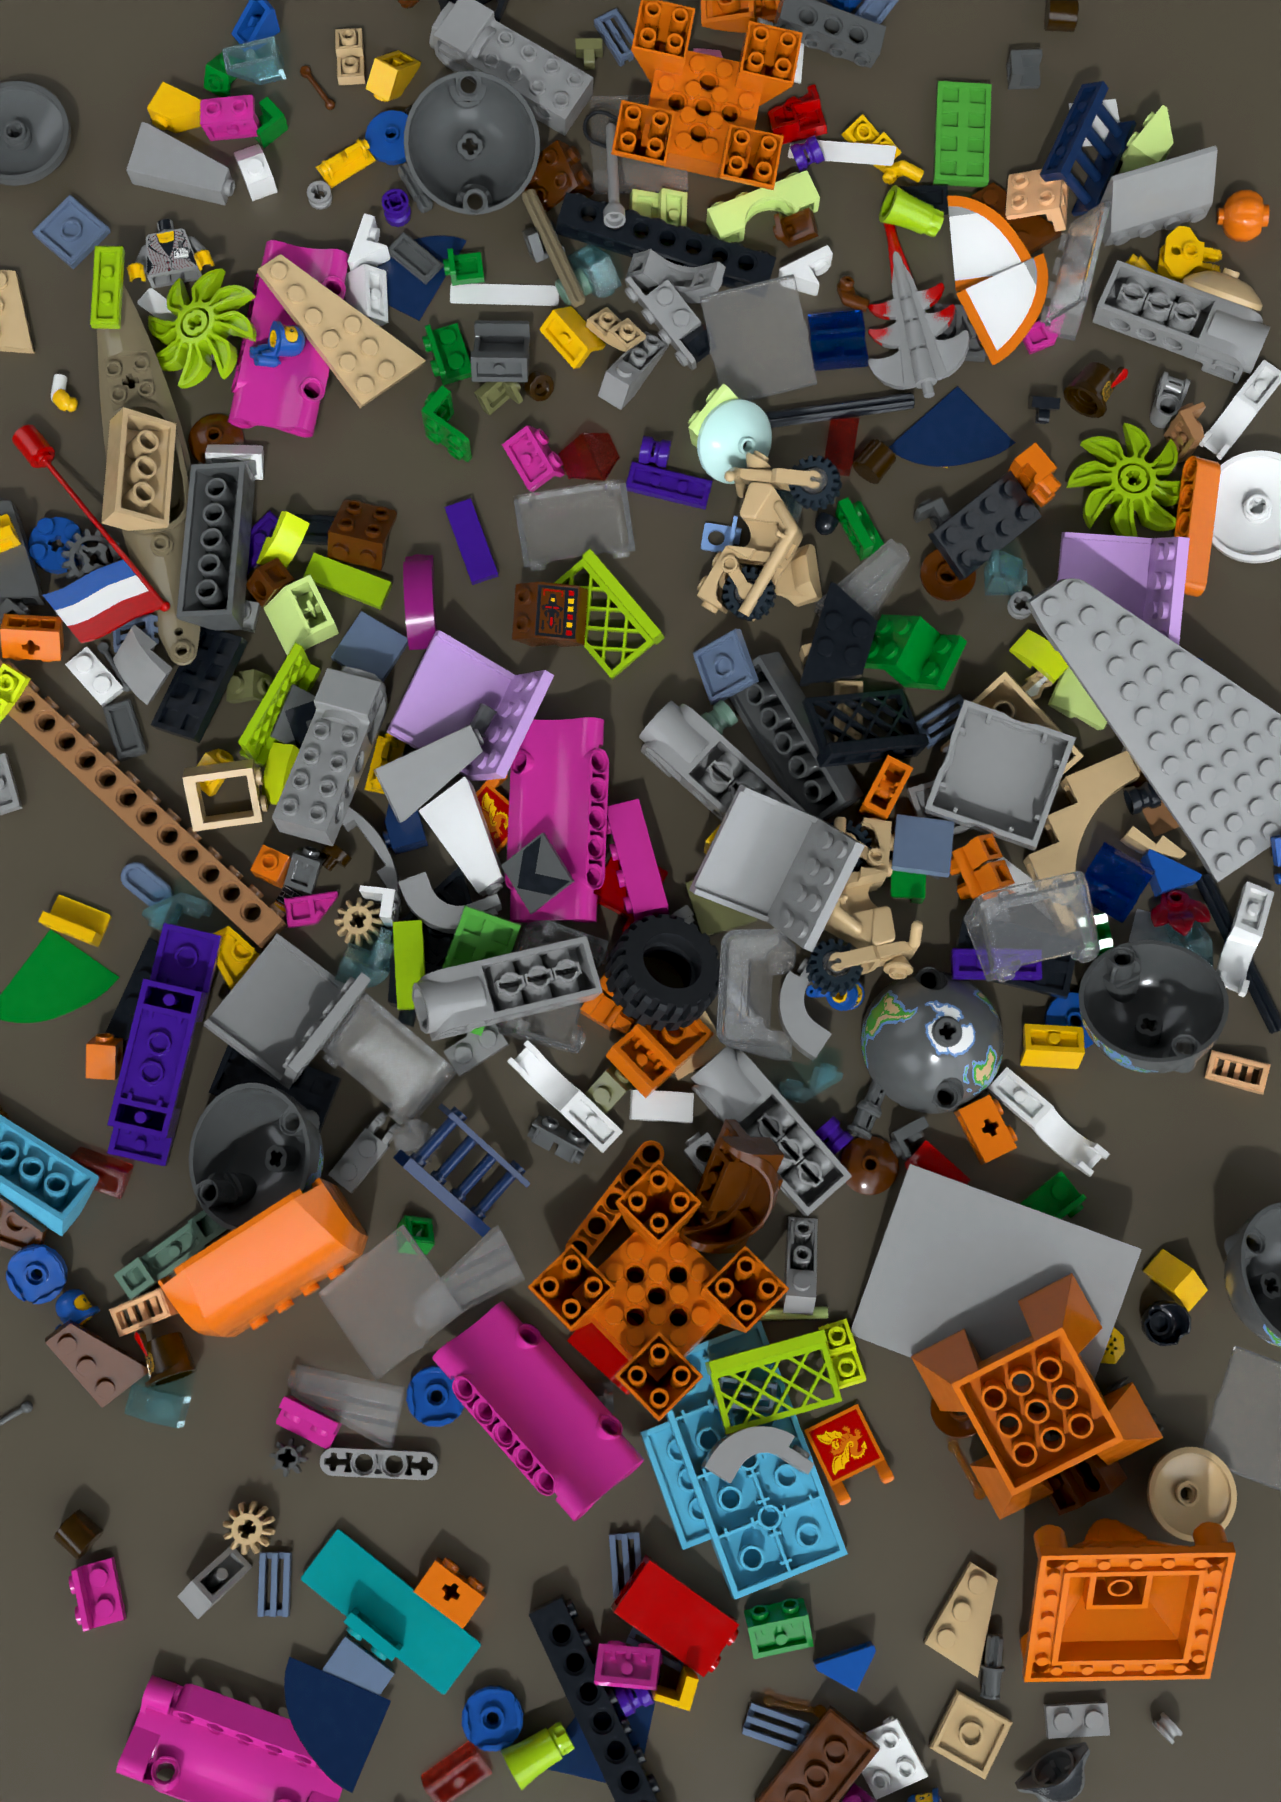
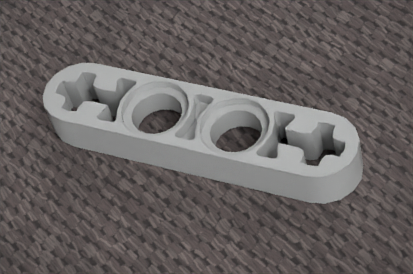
(379, 1467)

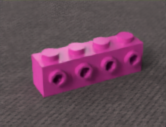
(636, 860)

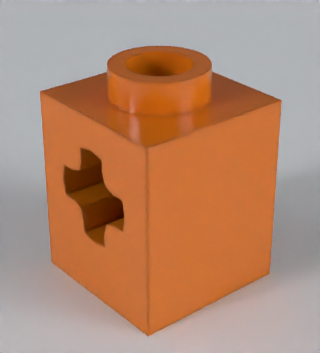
(271, 866)
(104, 1057)

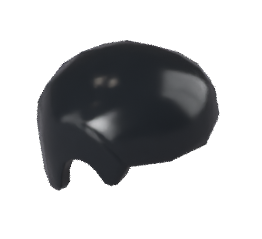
(1165, 1323)

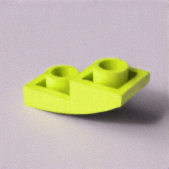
(285, 539)
(1039, 653)
(11, 688)
(277, 770)
(843, 1354)

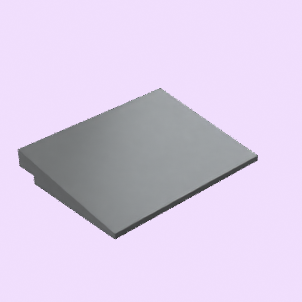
(967, 1259)

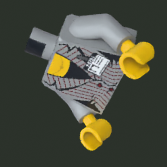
(169, 256)

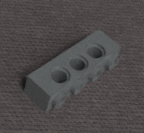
(840, 24)

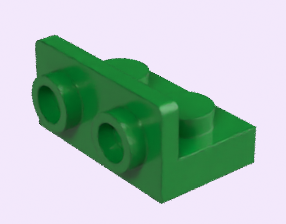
(449, 353)
(858, 528)
(1056, 1198)
(778, 1628)

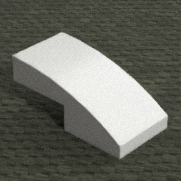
(662, 1106)

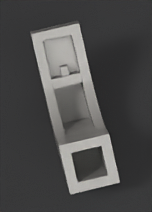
(651, 270)
(435, 912)
(796, 1023)
(735, 1448)

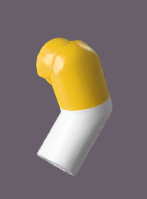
(60, 396)

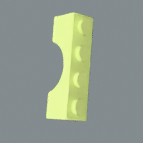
(789, 196)

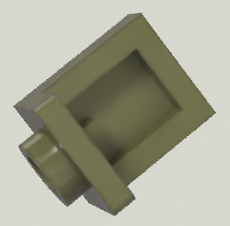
(495, 394)
(248, 686)
(609, 1089)

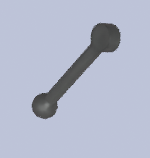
(104, 649)
(26, 1407)

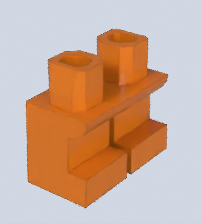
(1035, 474)
(979, 867)
(606, 1012)

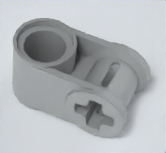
(1168, 396)

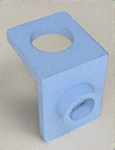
(731, 535)

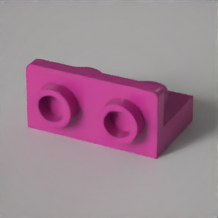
(229, 117)
(533, 457)
(307, 1422)
(97, 1594)
(628, 1665)

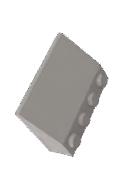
(1160, 196)

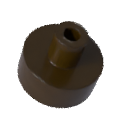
(539, 386)
(335, 857)

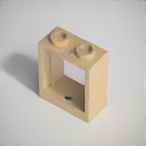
(194, 775)

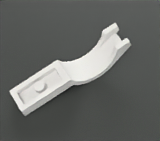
(1242, 409)
(1244, 937)
(565, 1097)
(1046, 1122)

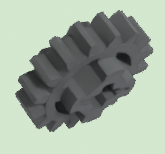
(84, 553)

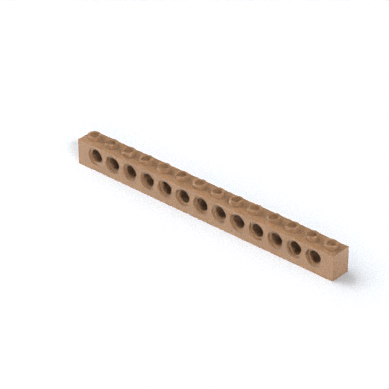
(53, 740)

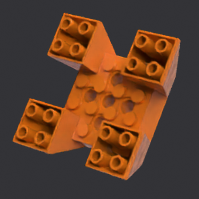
(736, 91)
(657, 1349)
(1088, 1421)

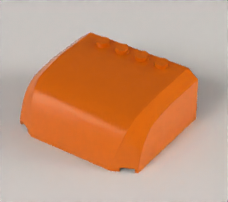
(267, 1262)

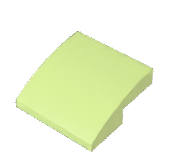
(666, 205)
(1073, 701)

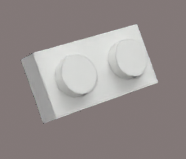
(95, 677)

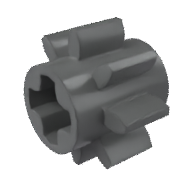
(282, 1463)

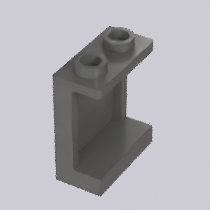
(500, 351)

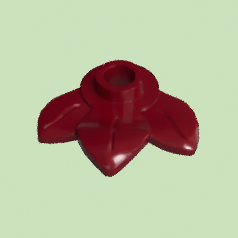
(1179, 912)

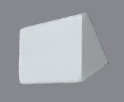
(251, 454)

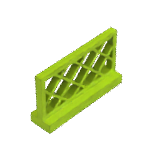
(625, 605)
(295, 670)
(766, 1355)

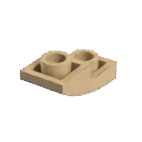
(350, 56)
(613, 331)

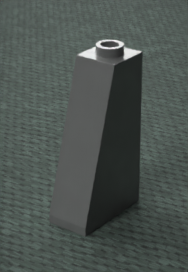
(17, 569)

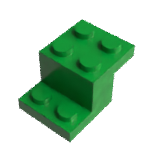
(914, 652)

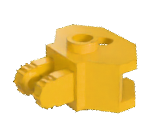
(1185, 255)

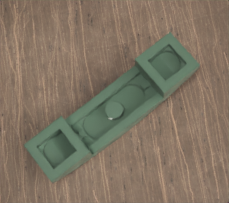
(169, 1254)

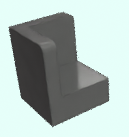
(1024, 69)
(534, 244)

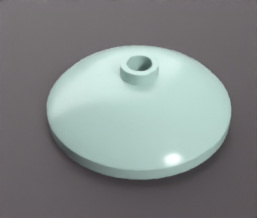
(726, 431)

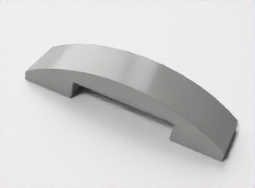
(389, 872)

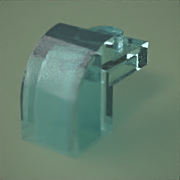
(372, 963)

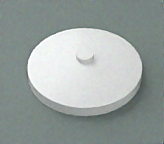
(1249, 508)

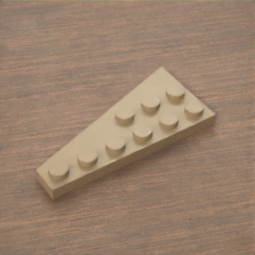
(352, 345)

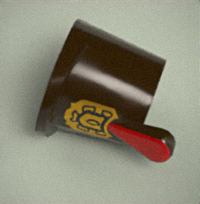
(1092, 389)
(165, 1358)

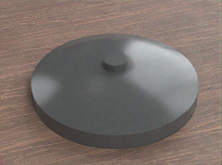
(32, 133)

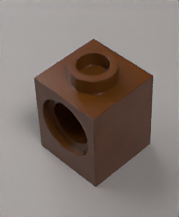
(268, 581)

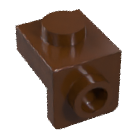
(795, 228)

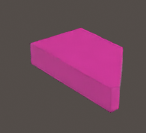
(1036, 340)
(308, 909)

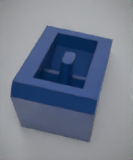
(256, 22)
(1168, 873)
(847, 1665)

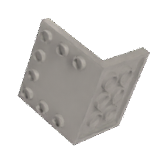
(777, 865)
(284, 1010)

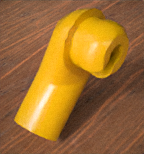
(900, 169)

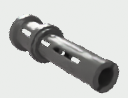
(867, 1112)

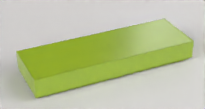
(107, 287)
(348, 581)
(409, 960)

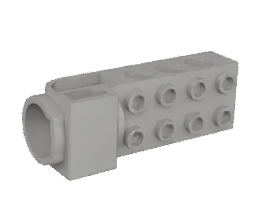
(472, 40)
(1182, 320)
(332, 755)
(703, 759)
(505, 988)
(740, 1091)

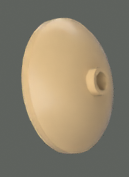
(1226, 286)
(1208, 1487)

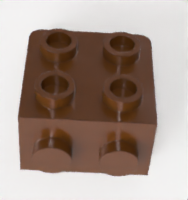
(558, 173)
(360, 534)

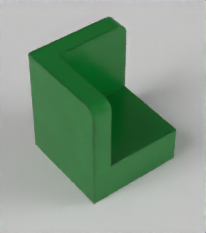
(272, 122)
(908, 886)

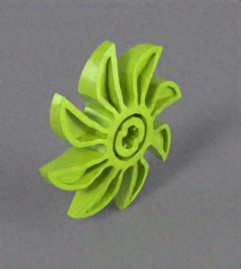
(202, 328)
(1114, 476)

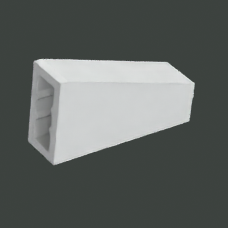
(463, 831)

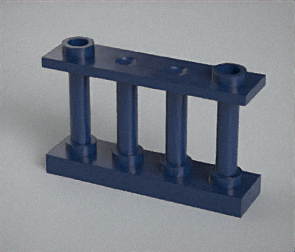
(1070, 141)
(436, 1179)

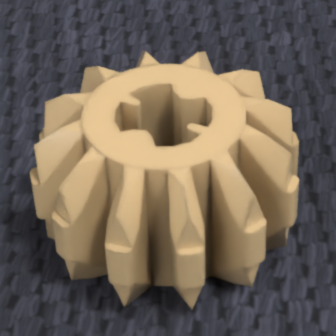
(348, 922)
(243, 1517)

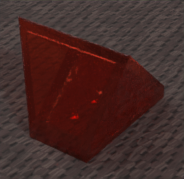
(589, 457)

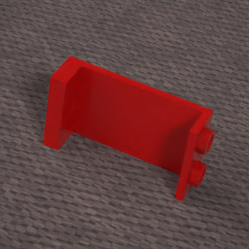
(675, 1617)

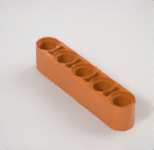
(1197, 518)
(601, 1209)

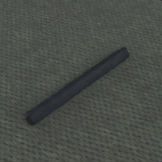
(841, 410)
(1224, 923)

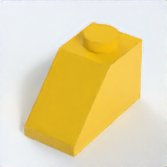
(391, 75)
(174, 109)

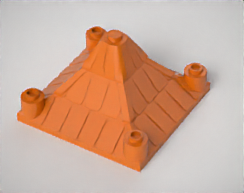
(1126, 1605)

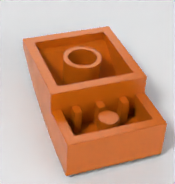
(736, 14)
(652, 1056)

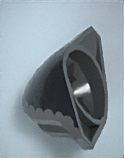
(1057, 1774)

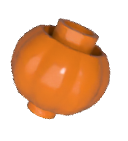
(1243, 215)

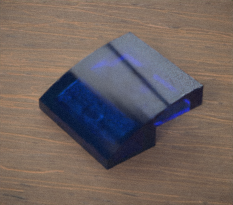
(837, 340)
(1116, 881)

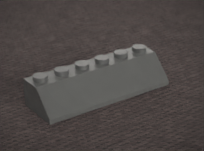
(216, 545)
(786, 740)

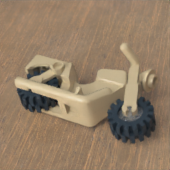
(772, 531)
(861, 921)

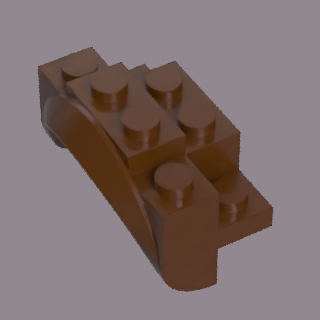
(737, 1180)

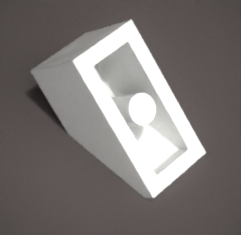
(255, 172)

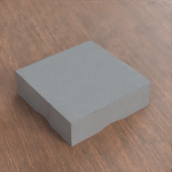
(999, 775)

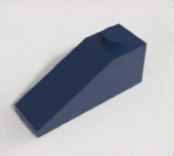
(404, 835)

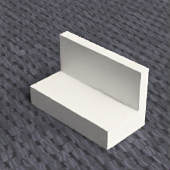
(368, 292)
(389, 902)

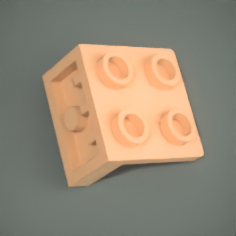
(1033, 196)

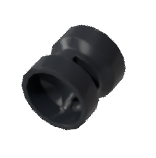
(1141, 797)

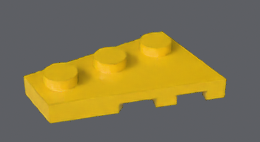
(234, 956)

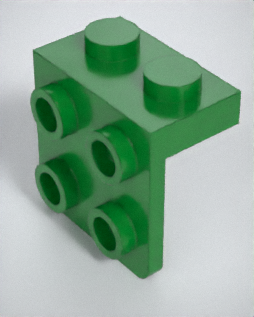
(435, 415)

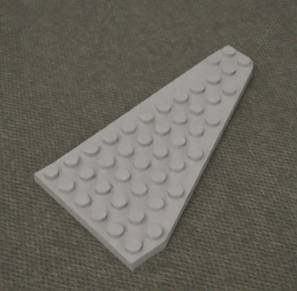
(1184, 724)

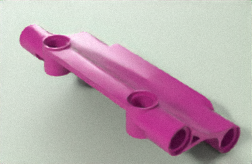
(277, 394)
(562, 792)
(538, 1410)
(219, 1750)

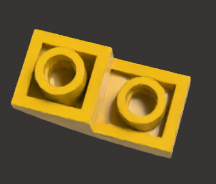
(863, 132)

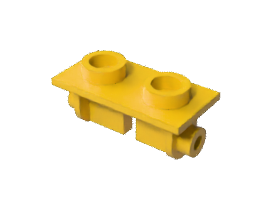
(346, 163)
(385, 751)

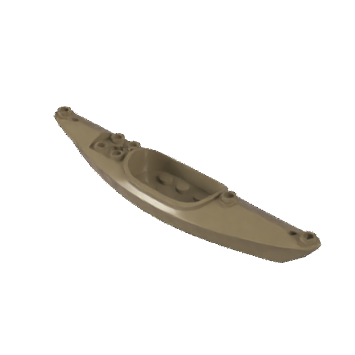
(134, 380)

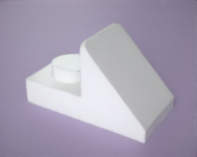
(366, 246)
(806, 269)

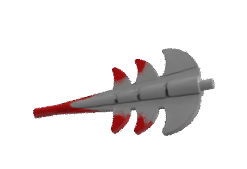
(920, 355)

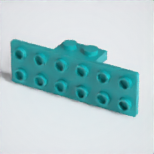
(389, 1613)

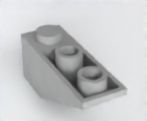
(631, 371)
(800, 1266)

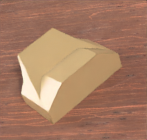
(801, 578)

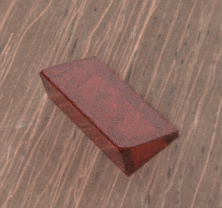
(842, 443)
(112, 1172)
(455, 1774)

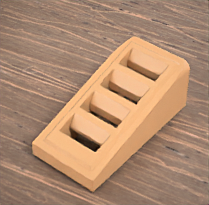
(1246, 1085)
(160, 1304)

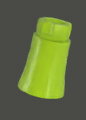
(910, 213)
(537, 1753)

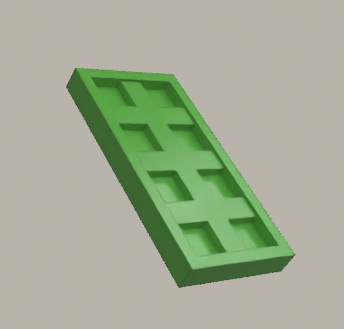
(962, 134)
(480, 937)

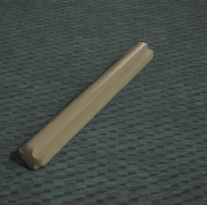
(553, 248)

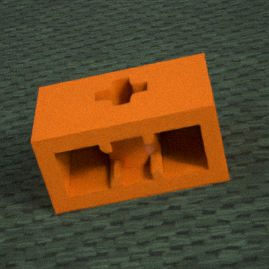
(32, 637)
(886, 789)
(984, 1145)
(456, 1608)

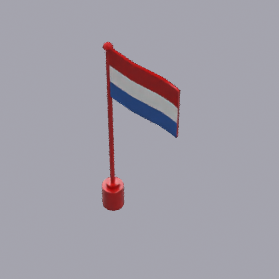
(106, 595)

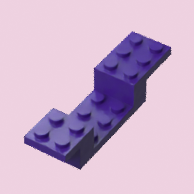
(159, 1044)

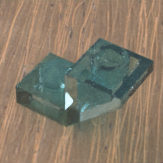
(170, 909)
(820, 1080)

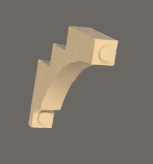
(1065, 828)

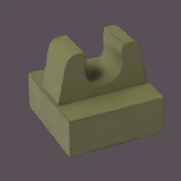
(589, 50)

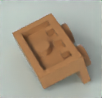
(1186, 430)

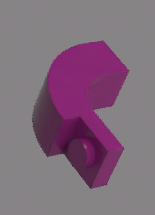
(419, 600)

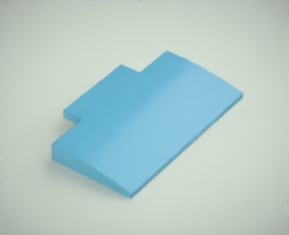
(770, 1515)

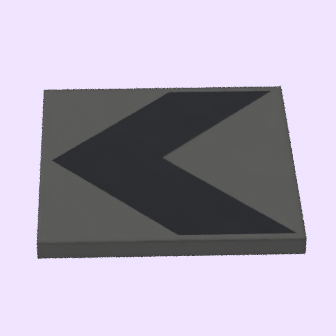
(294, 717)
(537, 873)

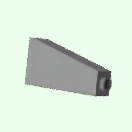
(176, 168)
(422, 773)

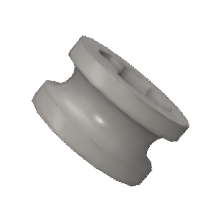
(315, 187)
(1018, 597)
(1167, 1728)

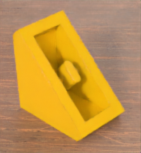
(1176, 1279)

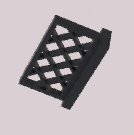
(864, 750)

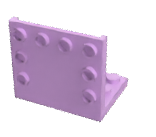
(1132, 571)
(448, 694)

